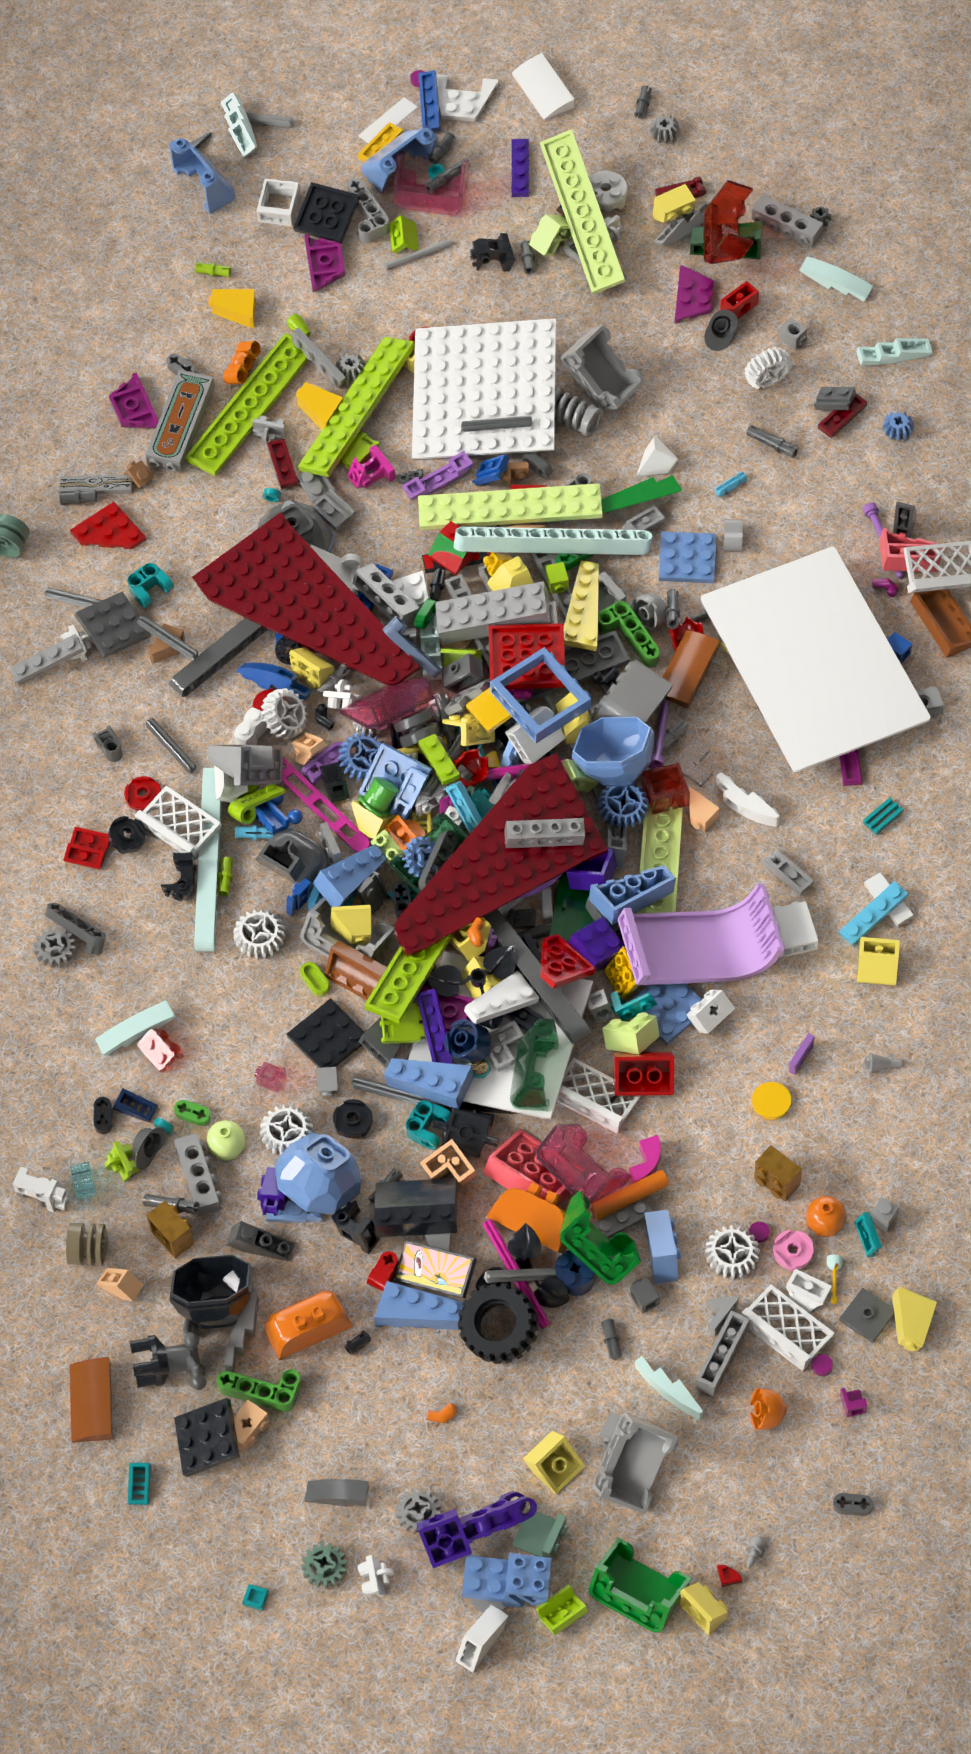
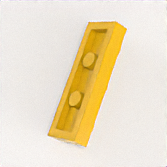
(382, 139)

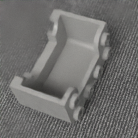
(600, 371)
(635, 695)

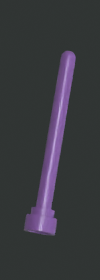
(871, 511)
(657, 759)

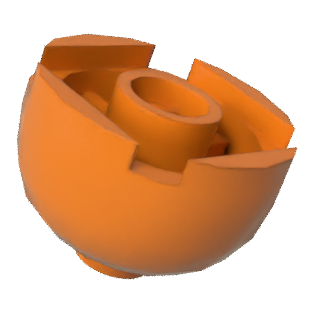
(826, 1216)
(768, 1409)

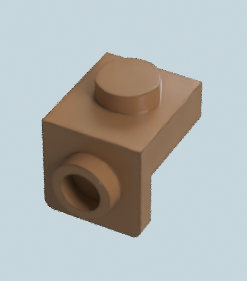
(138, 473)

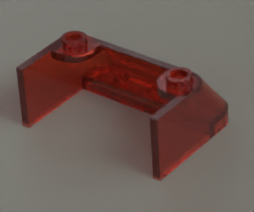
(721, 224)

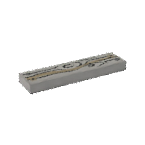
(102, 484)

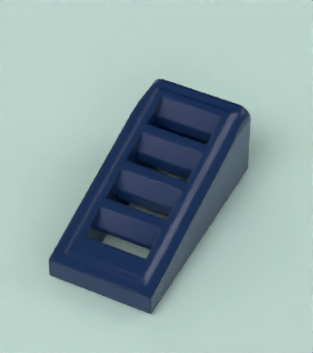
(125, 1109)

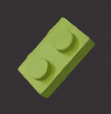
(561, 1610)

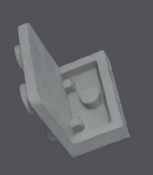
(609, 592)

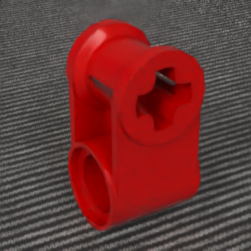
(381, 1272)

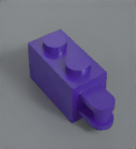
(270, 1197)

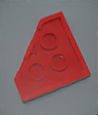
(108, 529)
(562, 963)

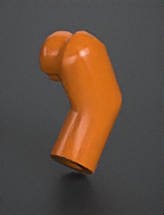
(474, 933)
(444, 1415)

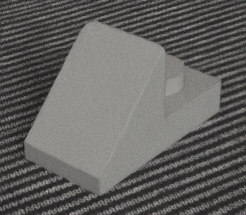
(722, 1308)

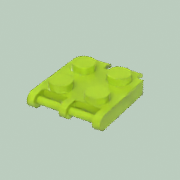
(359, 448)
(407, 1031)

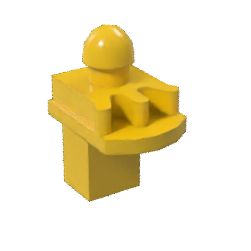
(494, 561)

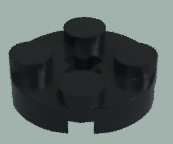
(120, 842)
(352, 1129)

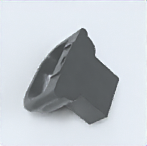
(293, 856)

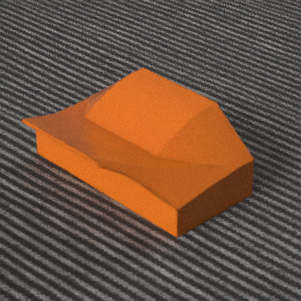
(403, 831)

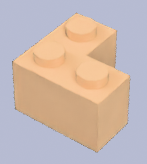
(449, 1159)

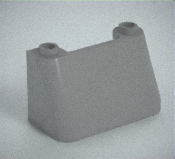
(321, 938)
(633, 1462)

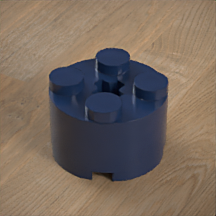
(468, 1041)
(576, 1283)

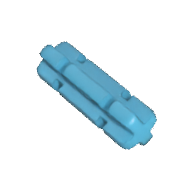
(730, 484)

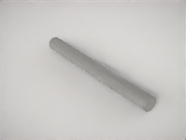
(415, 255)

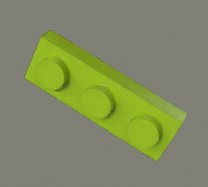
(439, 759)

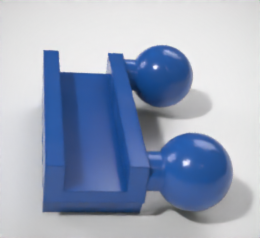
(273, 818)

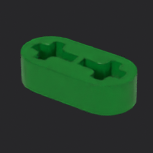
(425, 614)

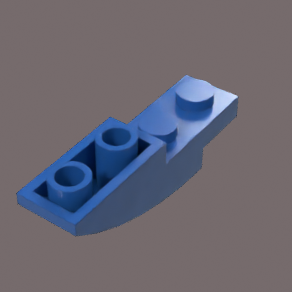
(271, 675)

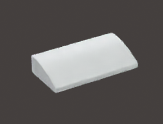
(543, 87)

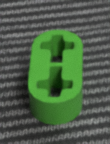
(193, 1109)

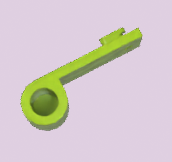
(244, 807)

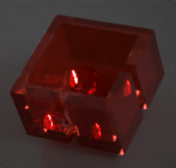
(665, 788)

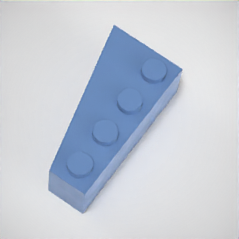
(342, 879)
(632, 892)
(431, 1080)
(416, 1309)

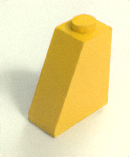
(234, 305)
(318, 403)

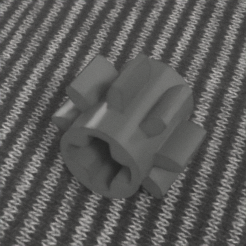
(821, 214)

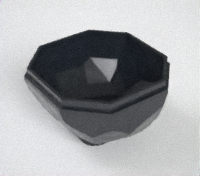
(212, 1290)

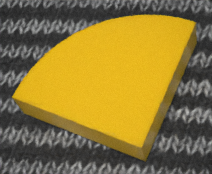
(493, 760)

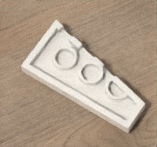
(501, 999)

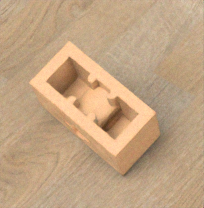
(249, 1415)

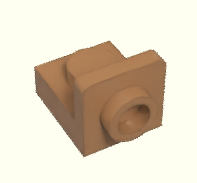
(516, 470)

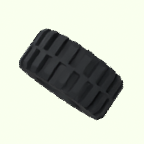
(517, 1341)

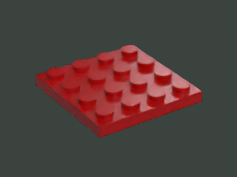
(516, 643)

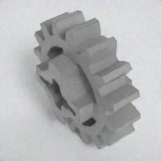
(54, 947)
(427, 1508)

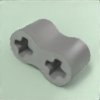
(733, 535)

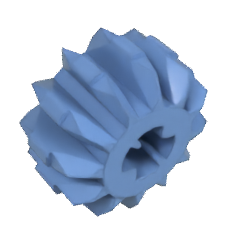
(898, 425)

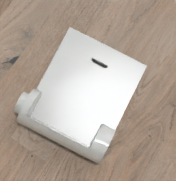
(343, 567)

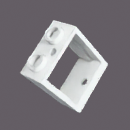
(277, 215)

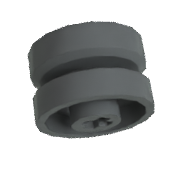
(416, 726)

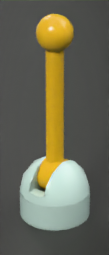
(834, 1263)

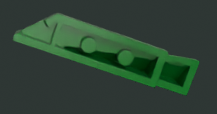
(639, 493)

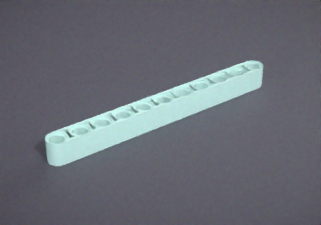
(552, 540)
(208, 870)

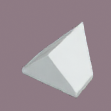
(657, 459)

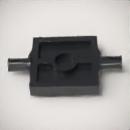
(467, 1131)

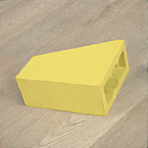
(912, 1317)

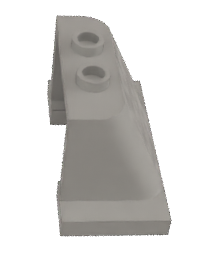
(248, 763)

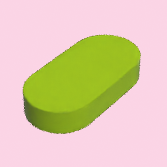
(315, 979)

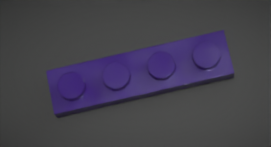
(520, 168)
(434, 1026)

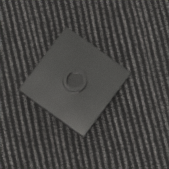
(867, 1315)

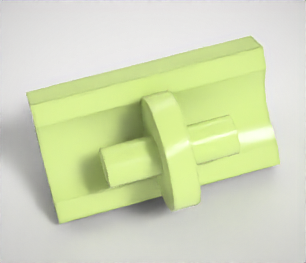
(387, 845)

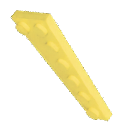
(582, 615)

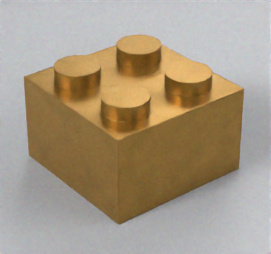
(777, 1173)
(170, 1228)

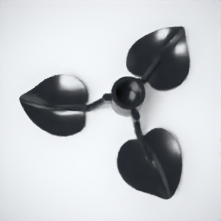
(498, 961)
(526, 1246)

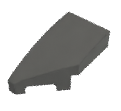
(521, 918)

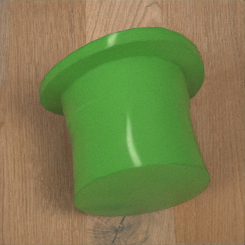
(379, 797)

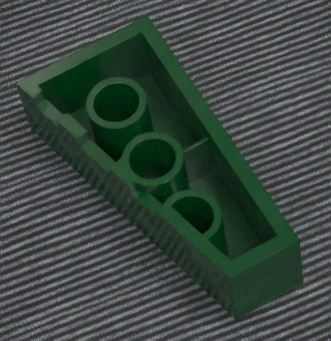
(748, 230)

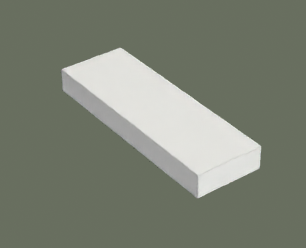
(876, 886)

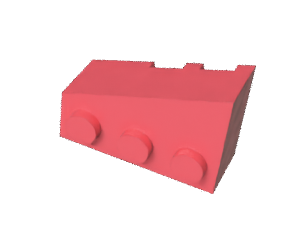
(893, 553)

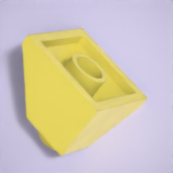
(509, 575)
(368, 822)
(352, 923)

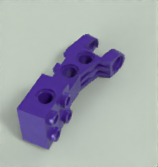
(448, 1536)

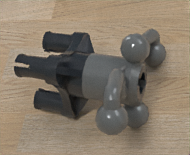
(170, 1359)

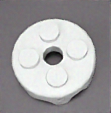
(615, 196)

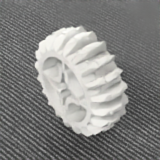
(768, 368)
(284, 713)
(256, 927)
(272, 1125)
(740, 1251)

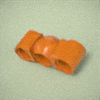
(241, 362)

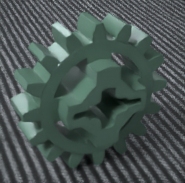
(326, 1557)

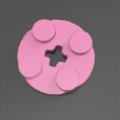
(794, 1239)

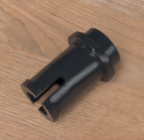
(356, 1343)

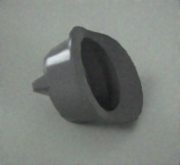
(720, 330)
(147, 1144)

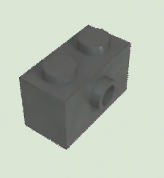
(463, 673)

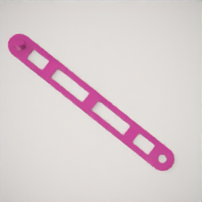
(357, 842)

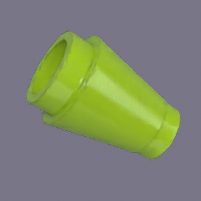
(296, 321)

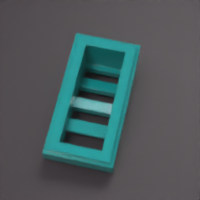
(139, 1466)

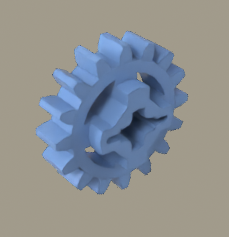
(418, 856)

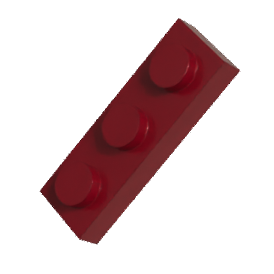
(840, 418)
(282, 463)

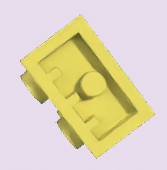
(471, 730)

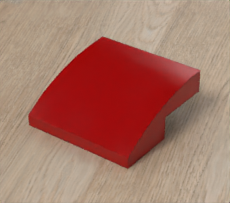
(87, 848)

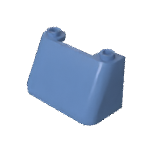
(190, 160)
(383, 163)

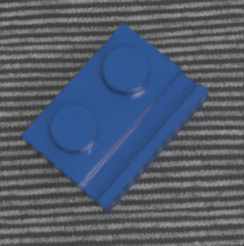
(491, 469)
(299, 896)

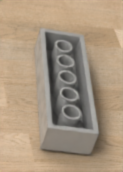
(471, 615)

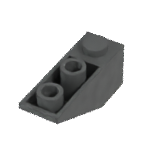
(259, 1242)

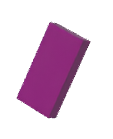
(850, 768)

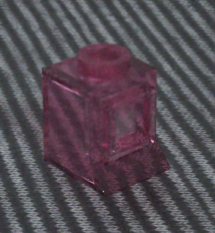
(270, 1076)

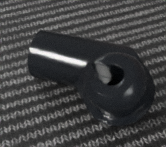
(605, 679)
(321, 717)

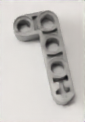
(376, 220)

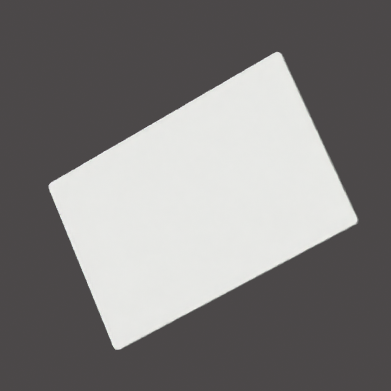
(814, 659)

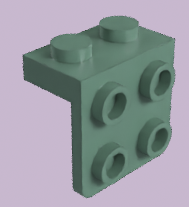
(541, 1535)

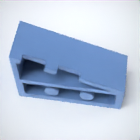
(662, 1246)

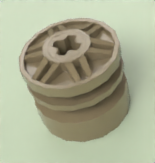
(90, 1244)

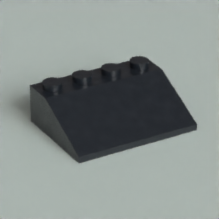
(415, 1207)

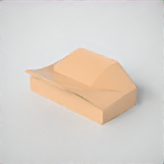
(307, 746)

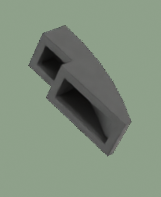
(337, 1492)

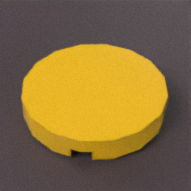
(771, 1100)

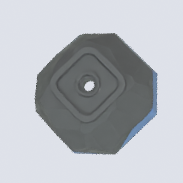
(305, 522)

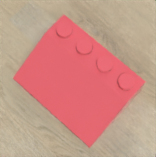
(517, 1166)

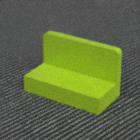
(403, 234)
(454, 654)

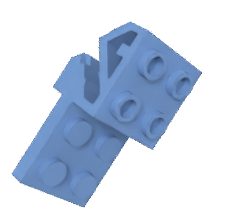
(507, 1581)

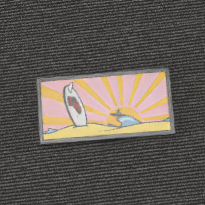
(435, 1269)

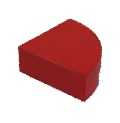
(728, 1576)

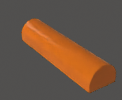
(629, 1195)

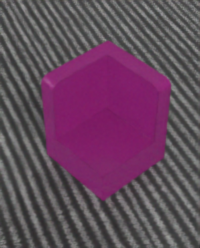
(853, 1402)

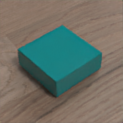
(255, 1597)

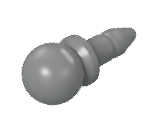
(756, 1546)

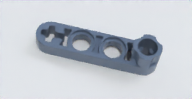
(394, 632)

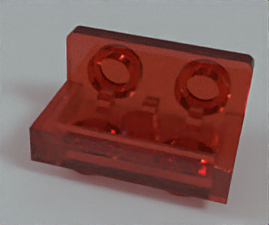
(159, 1048)

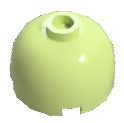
(226, 1140)

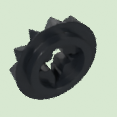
(280, 649)

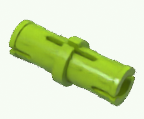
(212, 269)
(225, 876)

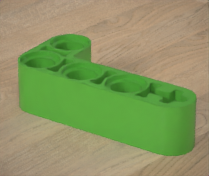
(632, 635)
(257, 1386)

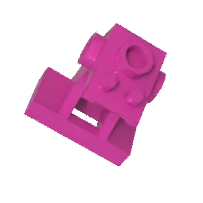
(378, 464)

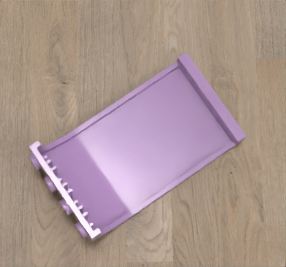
(703, 944)

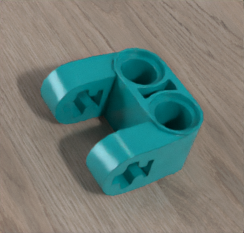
(146, 582)
(422, 1121)

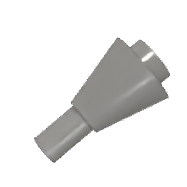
(876, 1063)

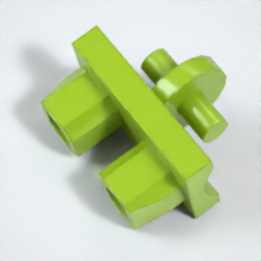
(119, 1161)

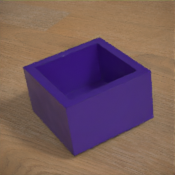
(593, 871)
(597, 943)

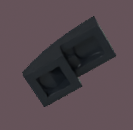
(334, 782)

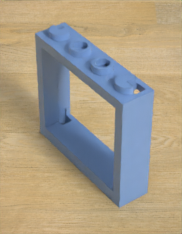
(537, 732)

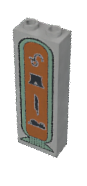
(180, 421)

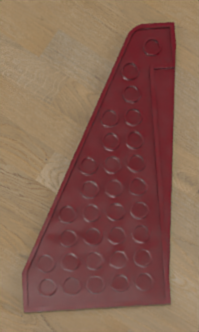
(292, 591)
(489, 875)

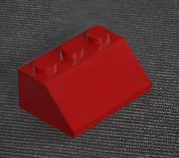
(643, 1073)

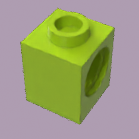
(557, 578)

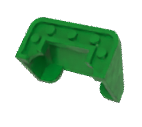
(606, 1257)
(635, 1588)

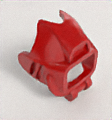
(678, 633)
(475, 764)

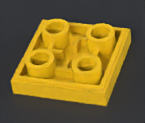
(488, 711)
(621, 974)

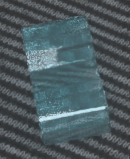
(83, 1180)

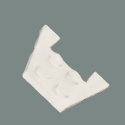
(463, 104)

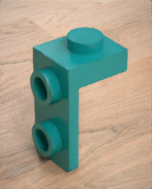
(632, 1008)

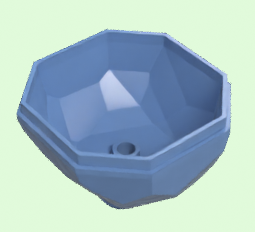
(614, 749)
(318, 1174)

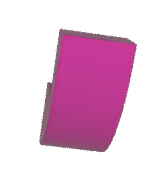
(650, 1152)

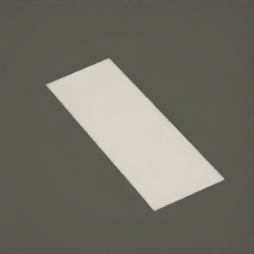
(393, 115)

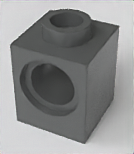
(644, 1295)

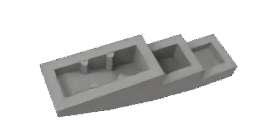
(681, 226)
(243, 1327)

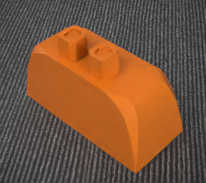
(520, 1207)
(306, 1323)

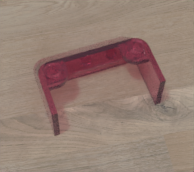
(415, 196)

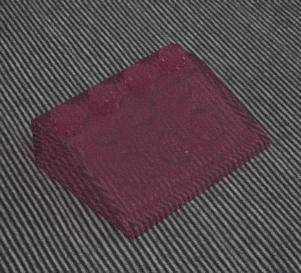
(389, 704)

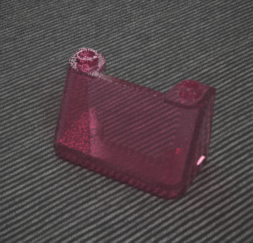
(567, 1161)

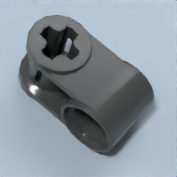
(108, 741)

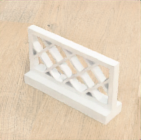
(937, 583)
(166, 833)
(587, 1105)
(779, 1341)

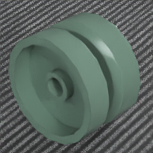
(12, 536)

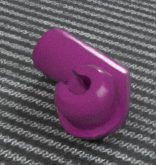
(886, 583)
(444, 804)

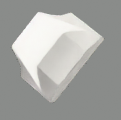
(225, 787)
(807, 1290)

